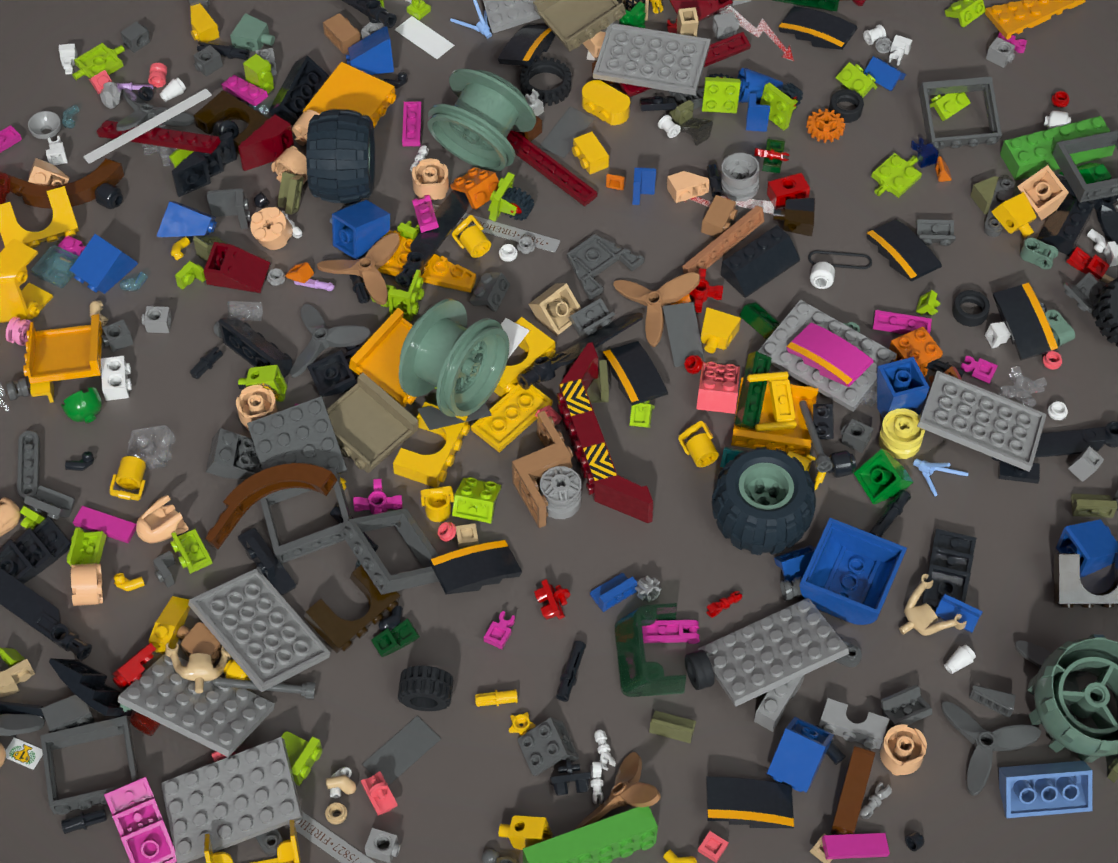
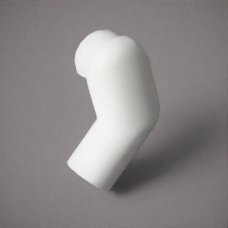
(336, 792)

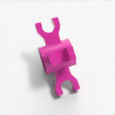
(377, 496)

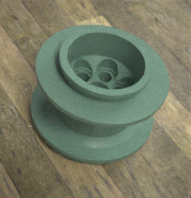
(481, 119)
(453, 358)

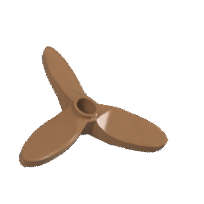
(368, 266)
(667, 294)
(626, 790)

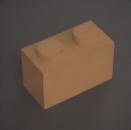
(341, 32)
(719, 216)

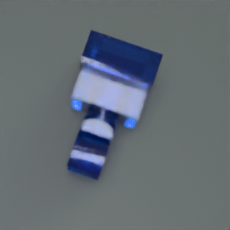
(926, 153)

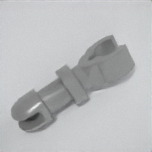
(875, 800)

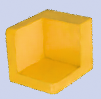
(42, 389)

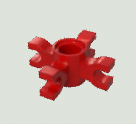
(703, 291)

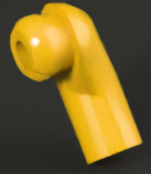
(178, 246)
(126, 584)
(671, 857)

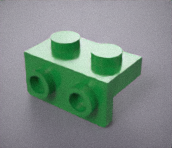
(635, 17)

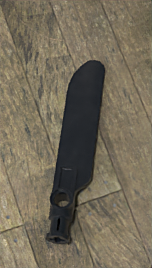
(374, 11)
(428, 242)
(545, 367)
(1076, 441)
(39, 615)

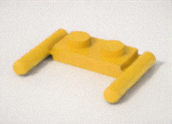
(781, 400)

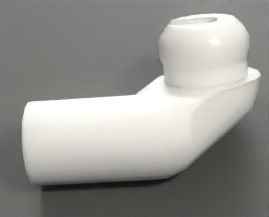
(1099, 239)

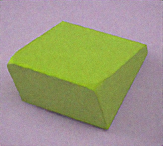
(11, 656)

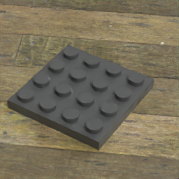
(298, 436)

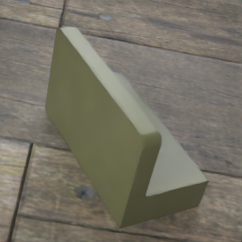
(290, 192)
(599, 388)
(1093, 505)
(672, 726)

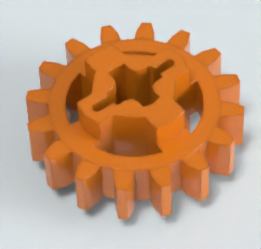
(825, 125)

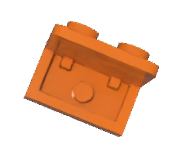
(477, 186)
(917, 345)

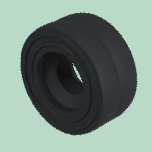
(699, 669)

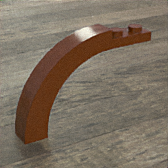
(77, 191)
(262, 484)

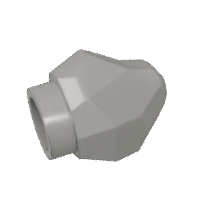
(110, 95)

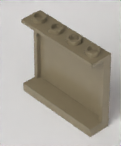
(578, 19)
(370, 423)

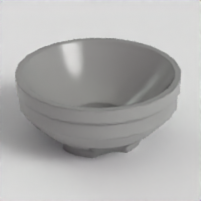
(44, 120)

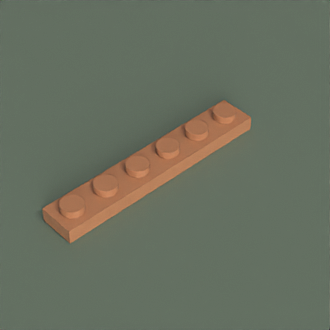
(725, 241)

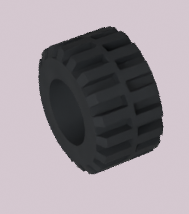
(425, 688)

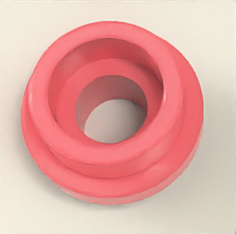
(1052, 356)
(447, 531)

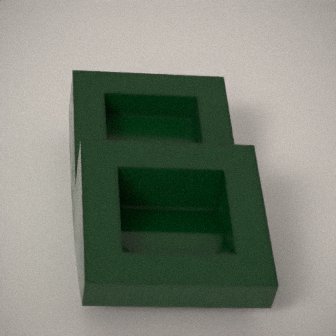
(775, 164)
(395, 639)

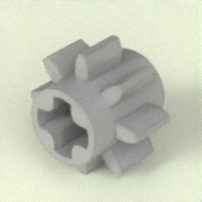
(648, 588)

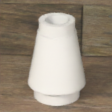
(172, 90)
(961, 658)

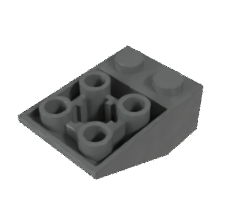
(232, 456)

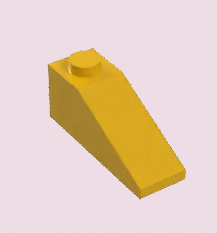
(203, 26)
(168, 624)

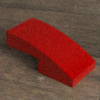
(1086, 264)

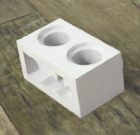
(115, 373)

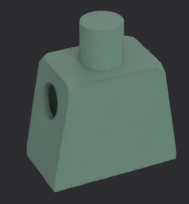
(251, 34)

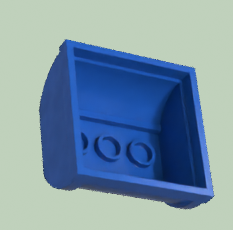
(851, 573)

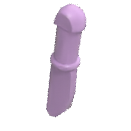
(130, 86)
(317, 284)

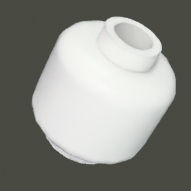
(1057, 119)
(822, 275)

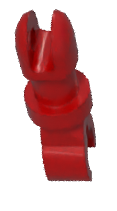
(770, 154)
(724, 603)

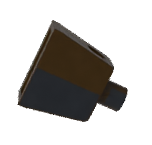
(797, 215)

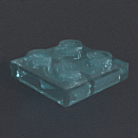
(55, 266)

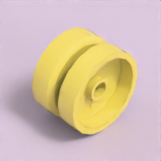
(900, 433)

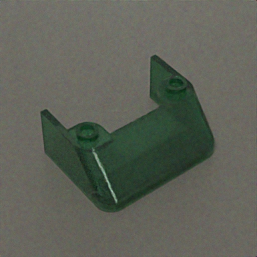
(635, 674)

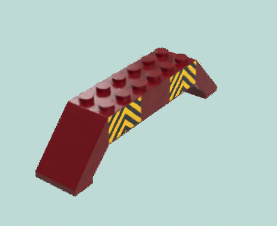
(591, 447)

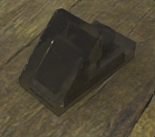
(698, 128)

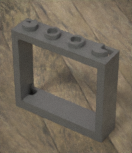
(958, 86)
(1083, 191)
(311, 542)
(371, 562)
(78, 736)

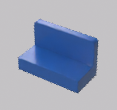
(884, 73)
(757, 115)
(643, 183)
(795, 562)
(614, 591)
(950, 607)

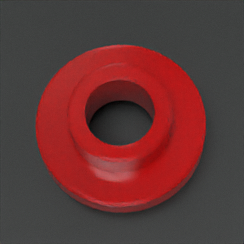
(1060, 99)
(693, 364)

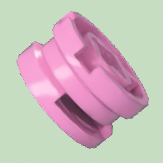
(17, 331)

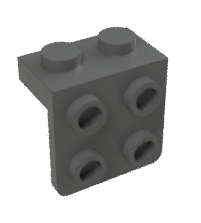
(230, 203)
(1084, 292)

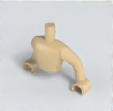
(923, 617)
(198, 667)

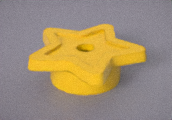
(521, 718)

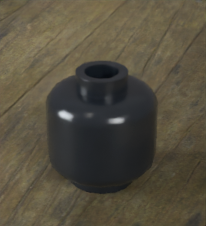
(223, 126)
(108, 196)
(843, 464)

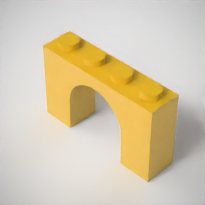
(62, 223)
(536, 345)
(432, 468)

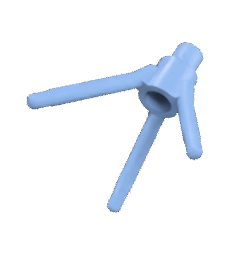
(481, 26)
(928, 468)

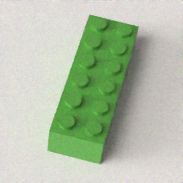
(1034, 151)
(598, 841)

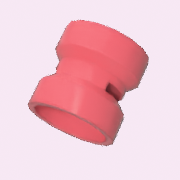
(157, 75)

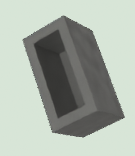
(67, 714)

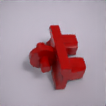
(548, 593)

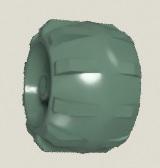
(1089, 655)

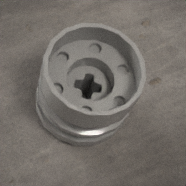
(740, 176)
(562, 491)

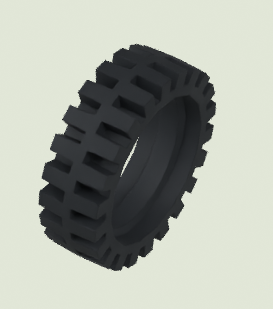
(547, 66)

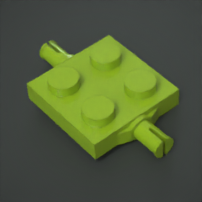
(97, 60)
(896, 175)

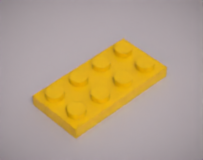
(510, 416)

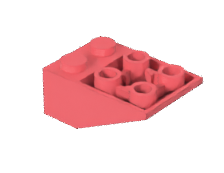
(718, 387)

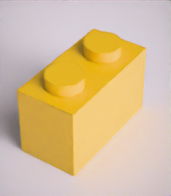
(590, 153)

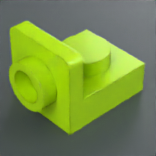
(188, 273)
(641, 414)

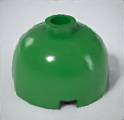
(83, 406)

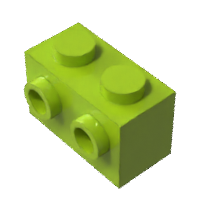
(259, 73)

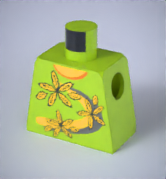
(269, 378)

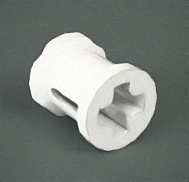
(874, 34)
(669, 126)

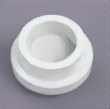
(508, 252)
(1057, 410)

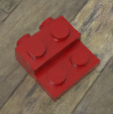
(132, 669)

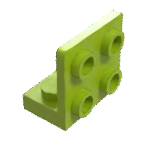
(408, 300)
(475, 500)

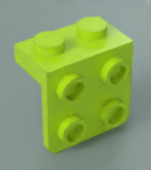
(301, 755)

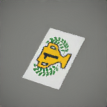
(23, 753)

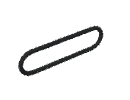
(840, 253)

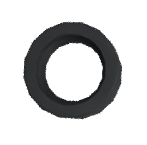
(847, 96)
(972, 297)

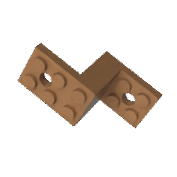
(530, 468)

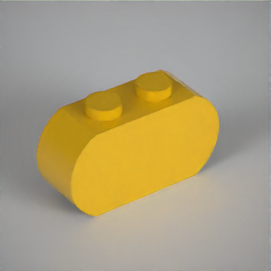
(605, 102)

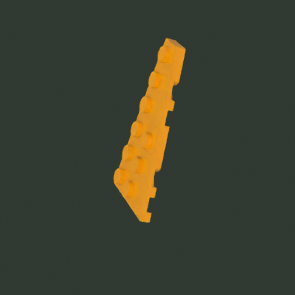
(1018, 15)
(437, 270)

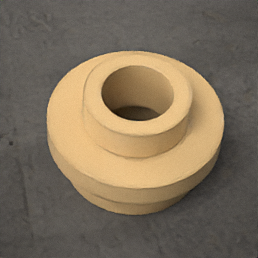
(336, 807)

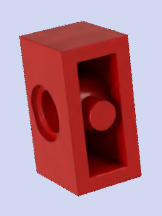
(787, 188)

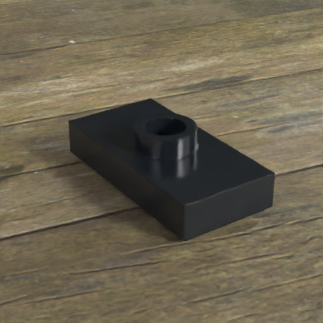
(657, 103)
(1013, 473)

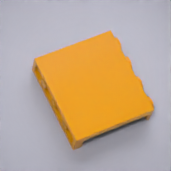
(353, 91)
(64, 352)
(381, 357)
(793, 440)

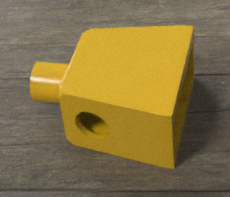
(1016, 215)
(718, 329)
(525, 831)

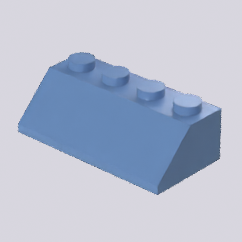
(1046, 789)

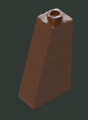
(853, 791)

